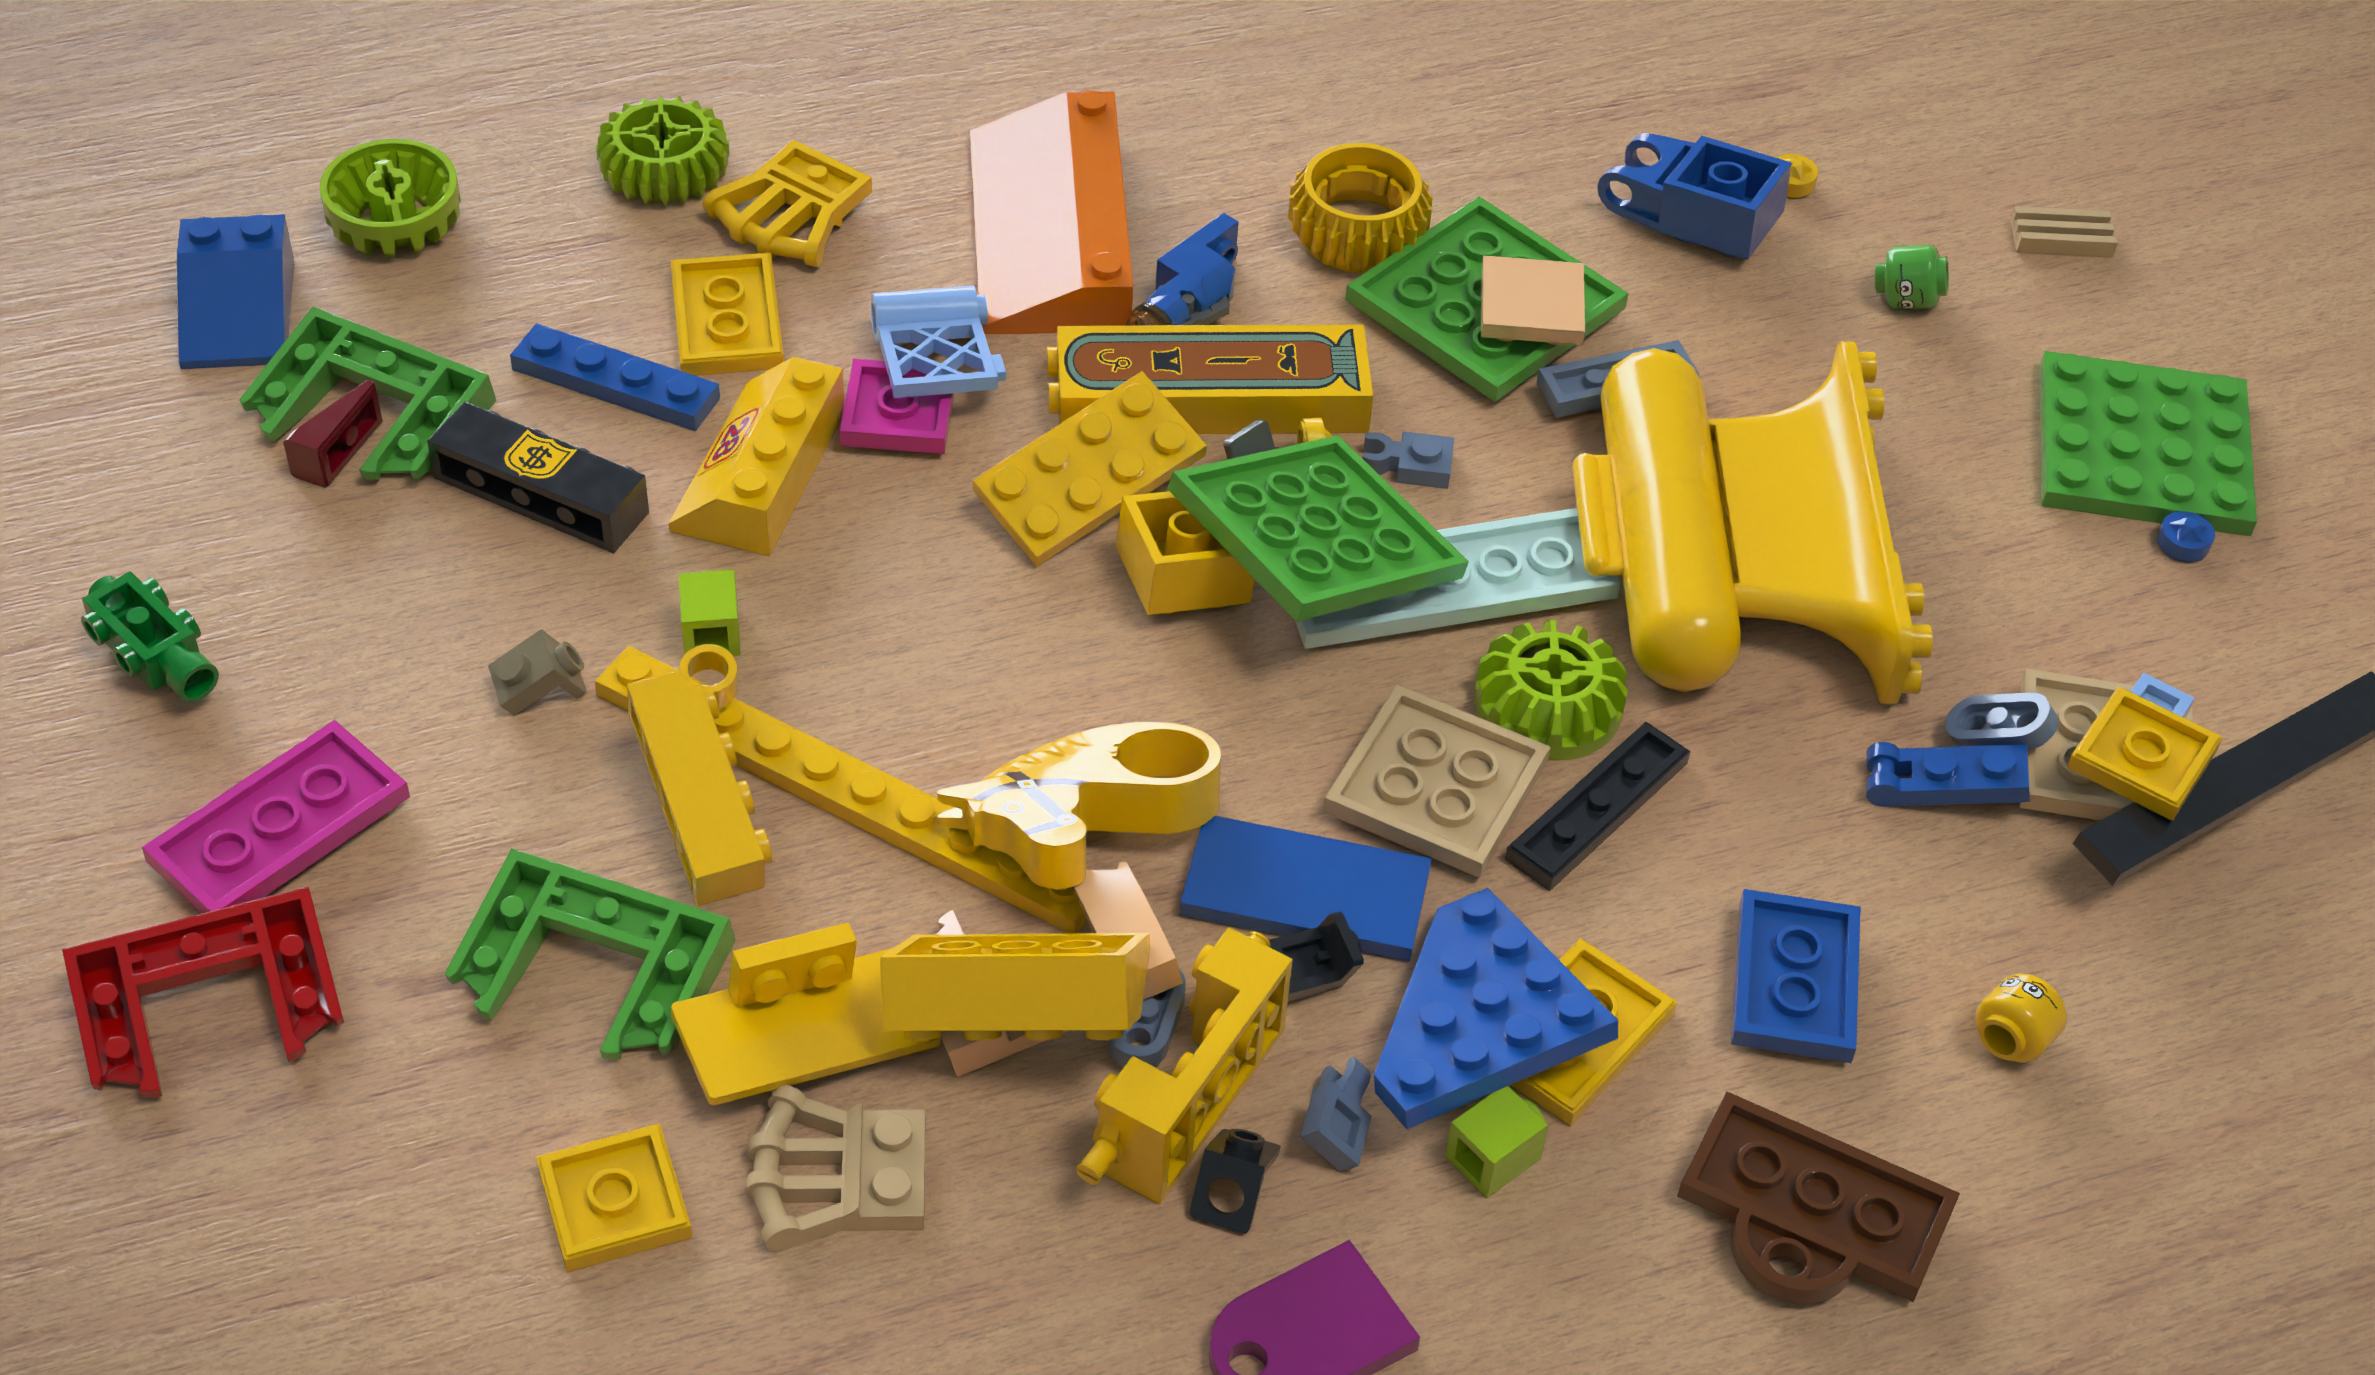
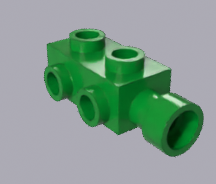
(148, 635)

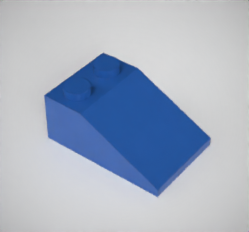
(233, 290)

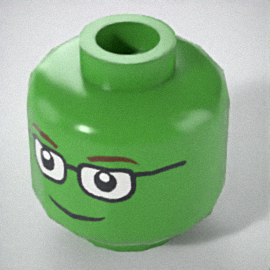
(1913, 277)

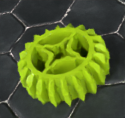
(662, 150)

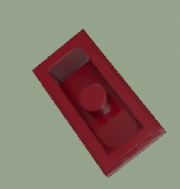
(333, 436)

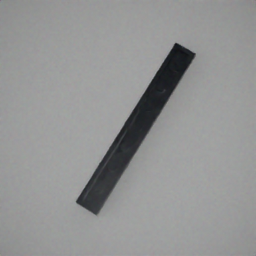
(2235, 781)

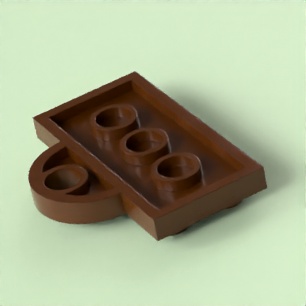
(1815, 1204)

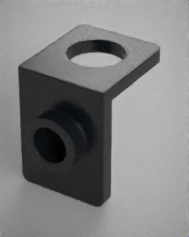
(1236, 1156)

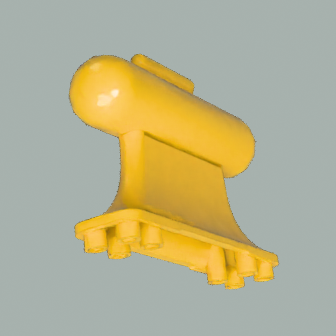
(1746, 523)

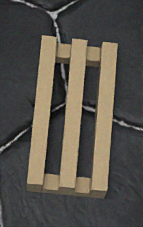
(2063, 231)

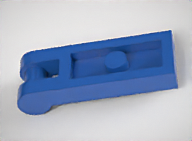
(1947, 775)

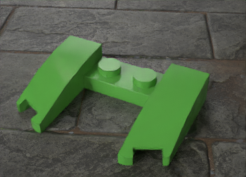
(331, 348)
(533, 895)

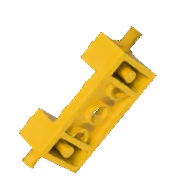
(1159, 1121)

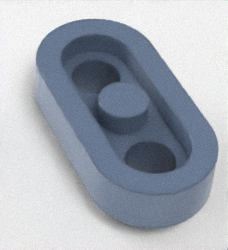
(2002, 720)
(1153, 1028)

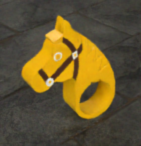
(1085, 783)

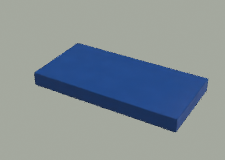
(1294, 880)

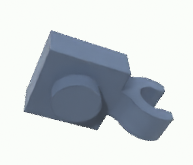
(1334, 1119)

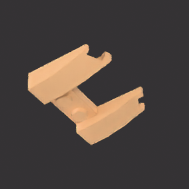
(1111, 905)

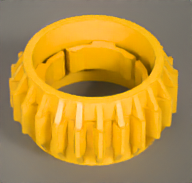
(1363, 174)

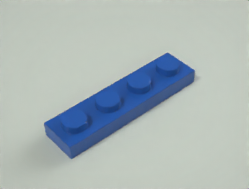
(615, 376)

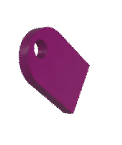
(1315, 1321)

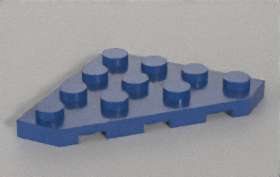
(1482, 1013)

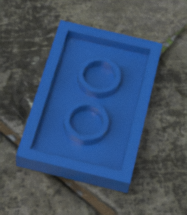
(1796, 976)

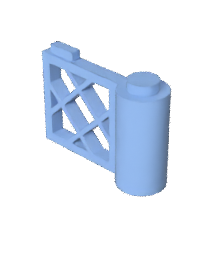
(929, 321)

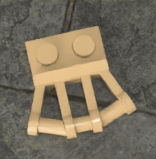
(879, 1161)

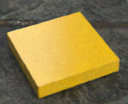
(2144, 753)
(613, 1197)

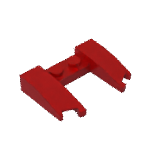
(116, 971)

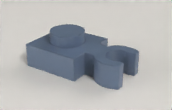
(1416, 459)

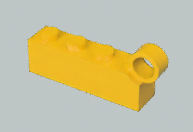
(695, 775)

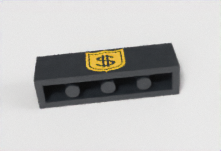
(539, 476)

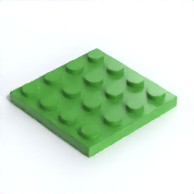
(1435, 297)
(2145, 442)
(1317, 527)

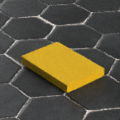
(726, 314)
(1641, 1013)

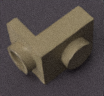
(535, 670)

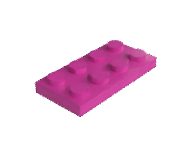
(276, 821)

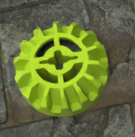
(389, 180)
(1560, 697)

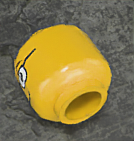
(2020, 1018)

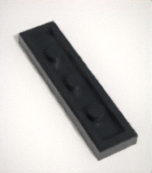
(1597, 806)

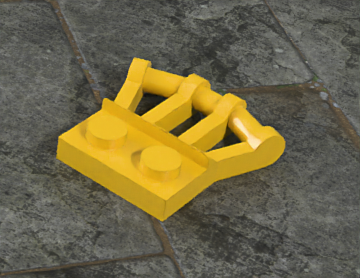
(807, 182)

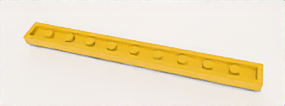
(859, 796)

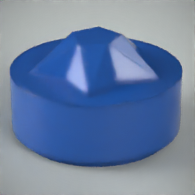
(2186, 536)

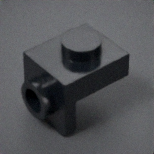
(1321, 956)

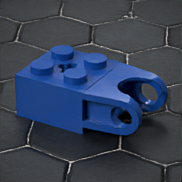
(1701, 192)

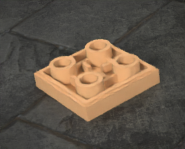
(1532, 300)

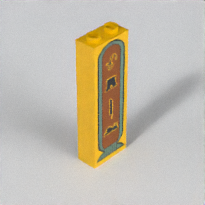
(1222, 373)

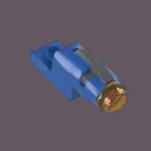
(1193, 279)

